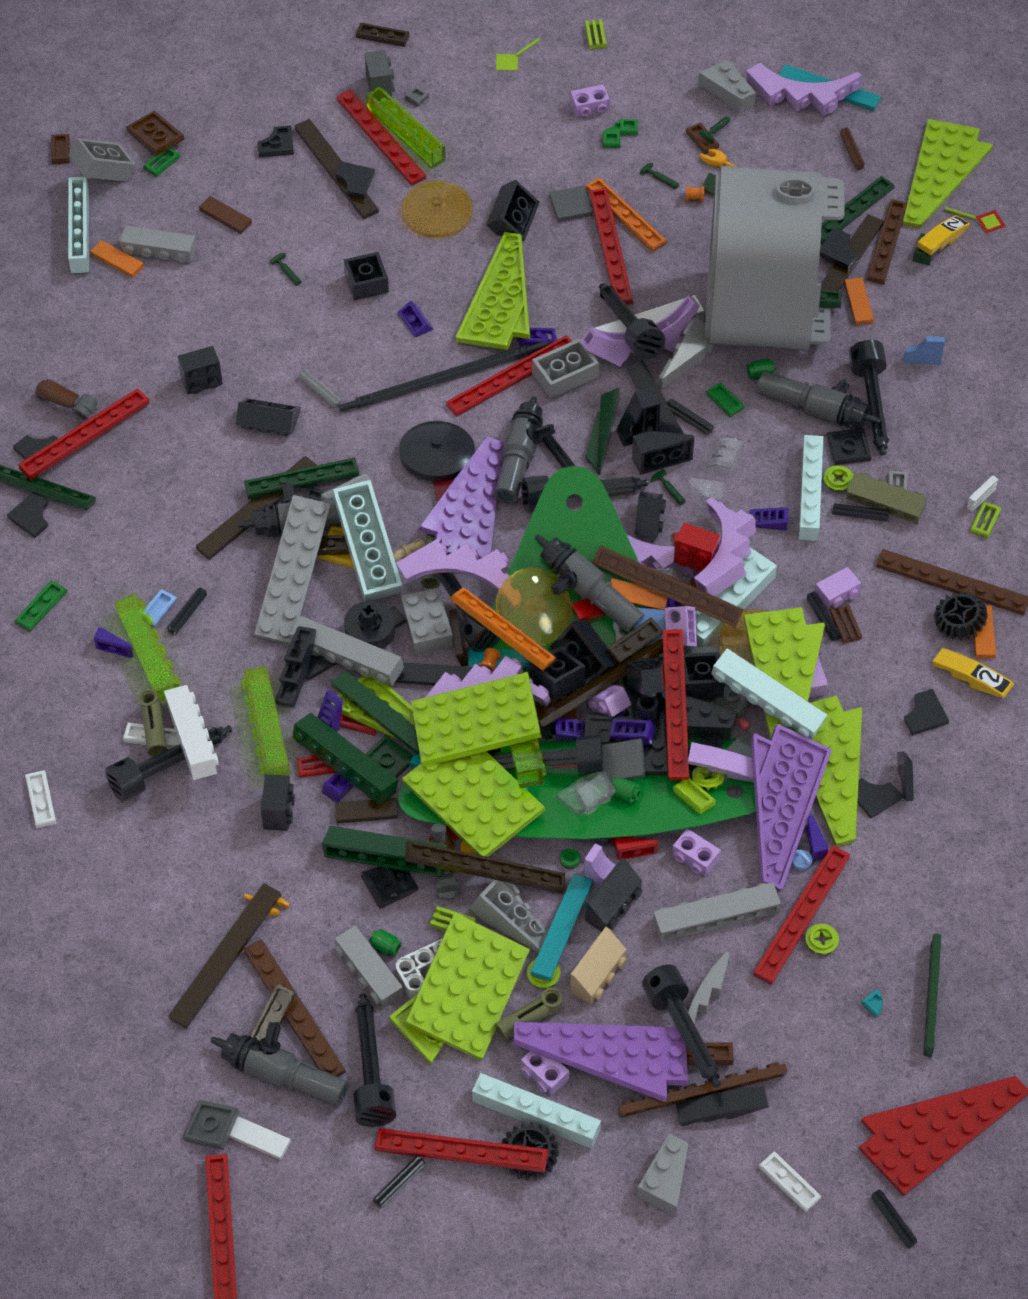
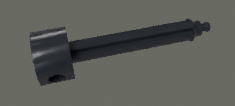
(641, 334)
(868, 361)
(533, 486)
(473, 631)
(586, 755)
(127, 778)
(666, 992)
(374, 1101)

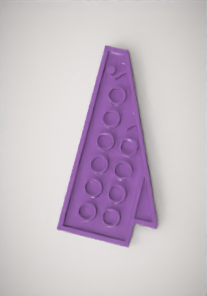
(469, 506)
(785, 786)
(630, 1056)

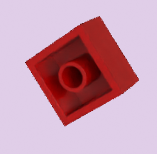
(695, 547)

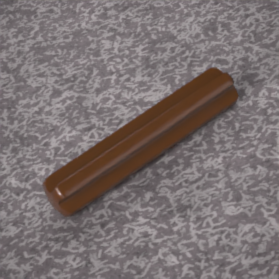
(852, 148)

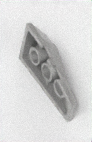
(688, 353)
(505, 911)

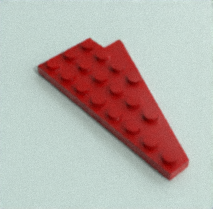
(924, 1135)

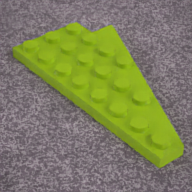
(944, 162)
(501, 301)
(784, 651)
(839, 784)

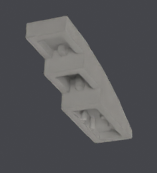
(709, 987)

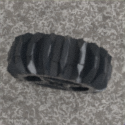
(951, 623)
(546, 1142)

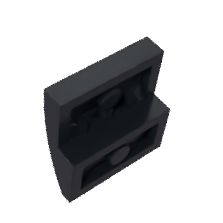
(388, 885)

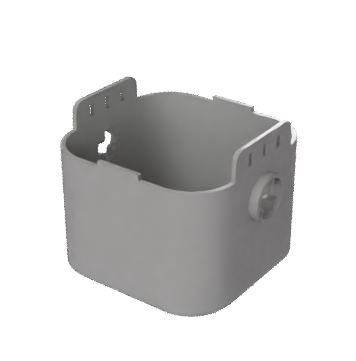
(768, 257)

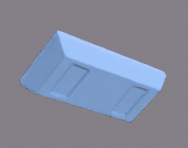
(159, 605)

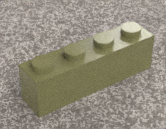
(883, 496)

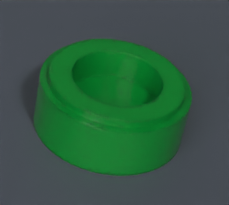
(569, 858)

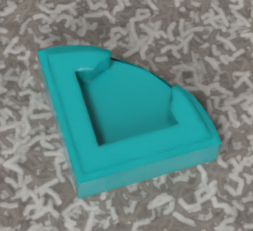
(873, 1003)

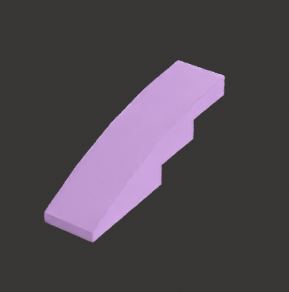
(722, 761)

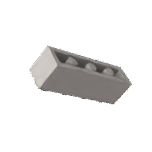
(158, 244)
(368, 967)

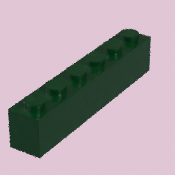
(345, 758)
(373, 850)

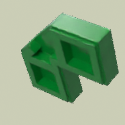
(611, 136)

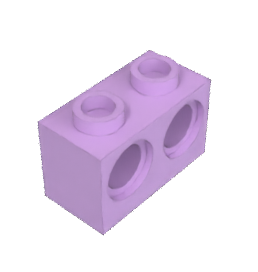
(589, 100)
(687, 623)
(609, 701)
(698, 849)
(547, 1068)

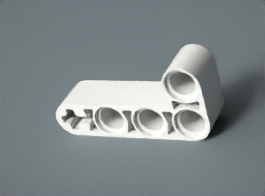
(417, 968)

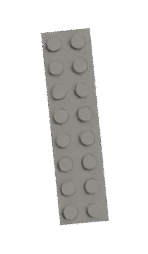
(292, 569)

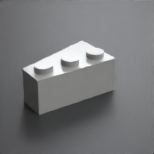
(728, 85)
(664, 1177)

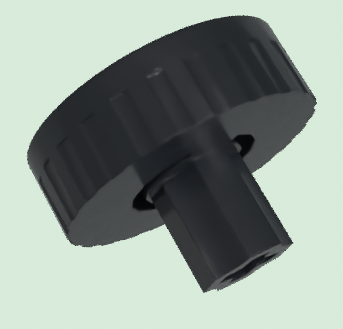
(368, 616)

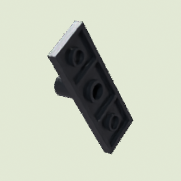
(655, 710)

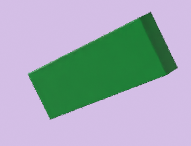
(40, 606)

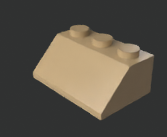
(598, 967)

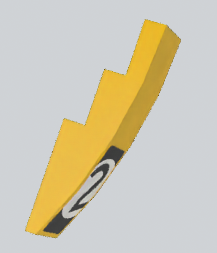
(943, 234)
(978, 675)

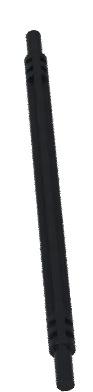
(442, 376)

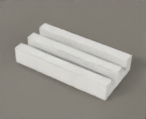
(982, 493)

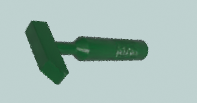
(706, 135)
(659, 176)
(285, 268)
(668, 486)

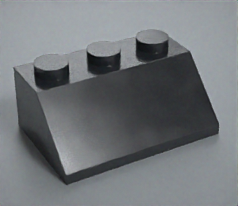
(513, 210)
(267, 416)
(587, 647)
(613, 896)

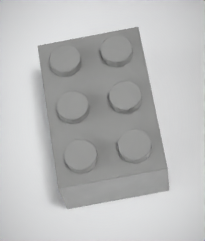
(101, 160)
(565, 368)
(427, 621)

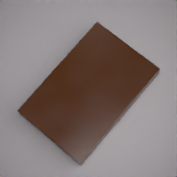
(155, 133)

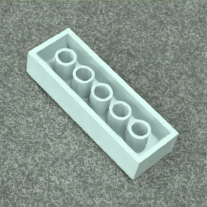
(367, 541)
(758, 576)

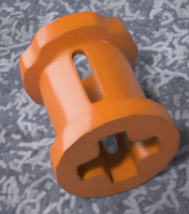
(695, 193)
(490, 658)

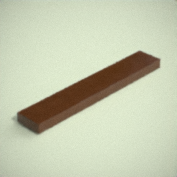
(887, 242)

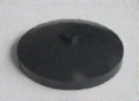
(436, 450)

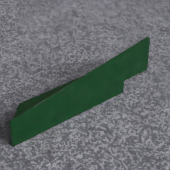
(602, 429)

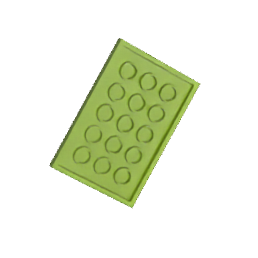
(475, 719)
(475, 800)
(467, 986)

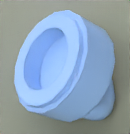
(802, 860)

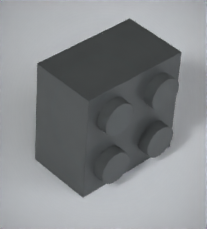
(378, 71)

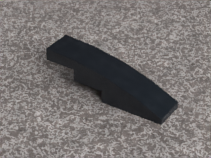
(296, 666)
(721, 1105)

